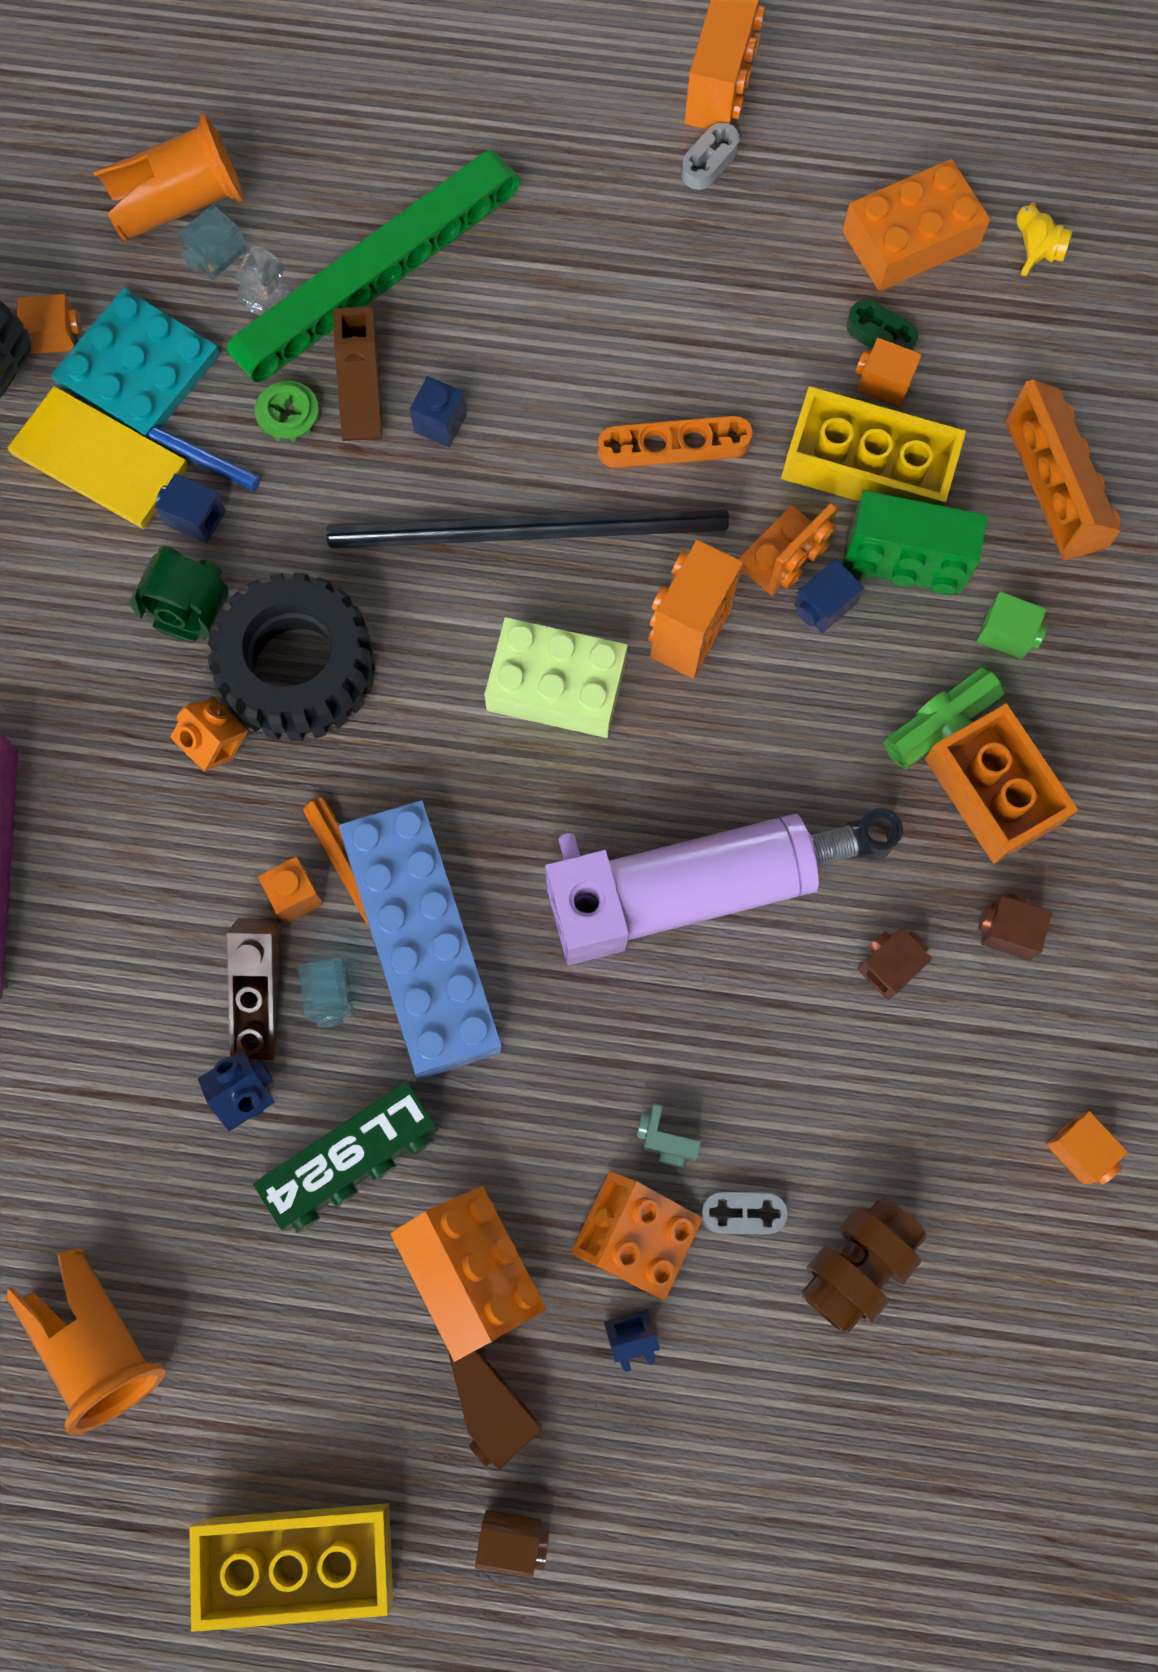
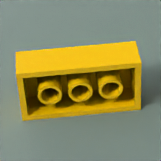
(863, 446)
(290, 1567)

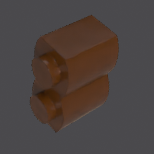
(511, 1544)

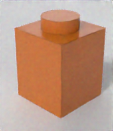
(49, 322)
(887, 371)
(290, 890)
(1088, 1149)

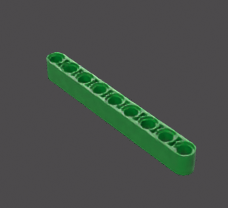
(373, 265)

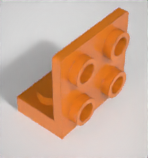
(786, 546)
(637, 1235)

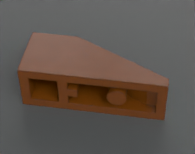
(492, 1411)

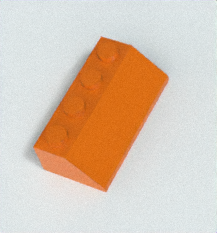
(1061, 471)

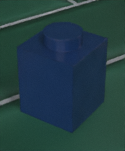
(438, 411)
(190, 508)
(828, 596)

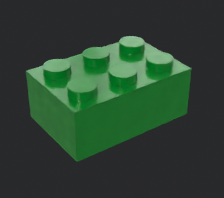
(914, 543)

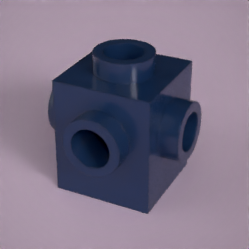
(237, 1089)

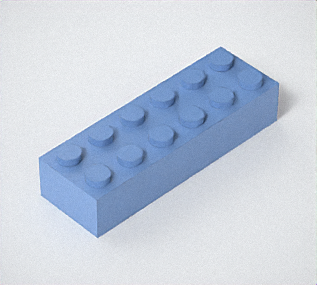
(420, 940)

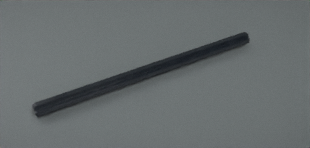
(527, 527)

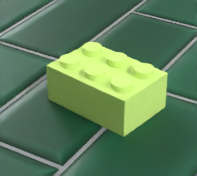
(555, 677)

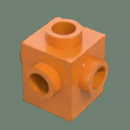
(208, 733)

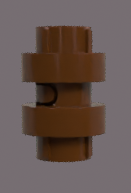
(877, 1248)

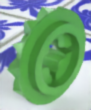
(279, 397)

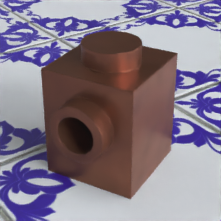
(1015, 926)
(895, 961)

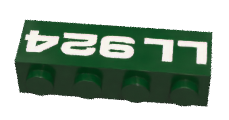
(345, 1158)

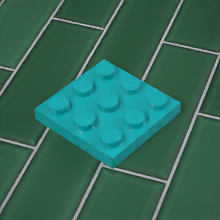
(136, 363)

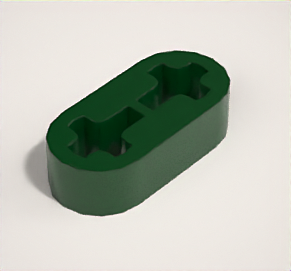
(884, 325)

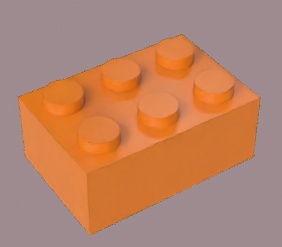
(721, 62)
(915, 224)
(693, 607)
(1000, 783)
(467, 1272)

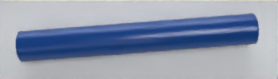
(204, 458)

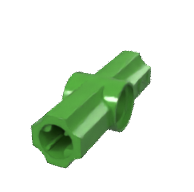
(943, 717)

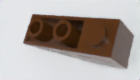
(358, 373)
(254, 986)

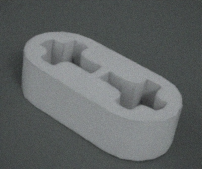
(715, 160)
(744, 1201)

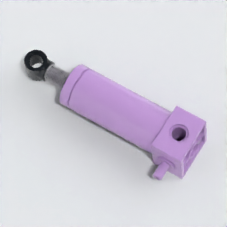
(697, 878)

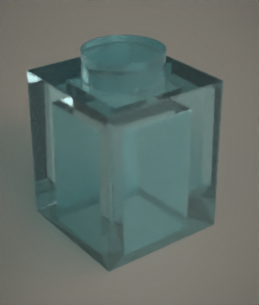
(211, 242)
(326, 992)

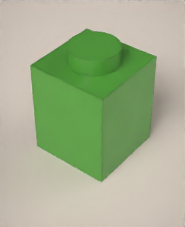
(1012, 626)

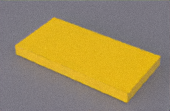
(96, 456)

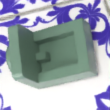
(672, 1148)

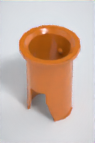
(170, 180)
(92, 1357)

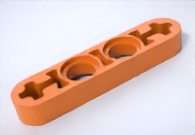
(673, 434)

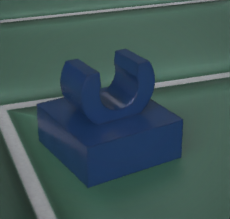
(632, 1337)

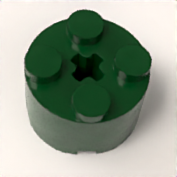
(180, 595)

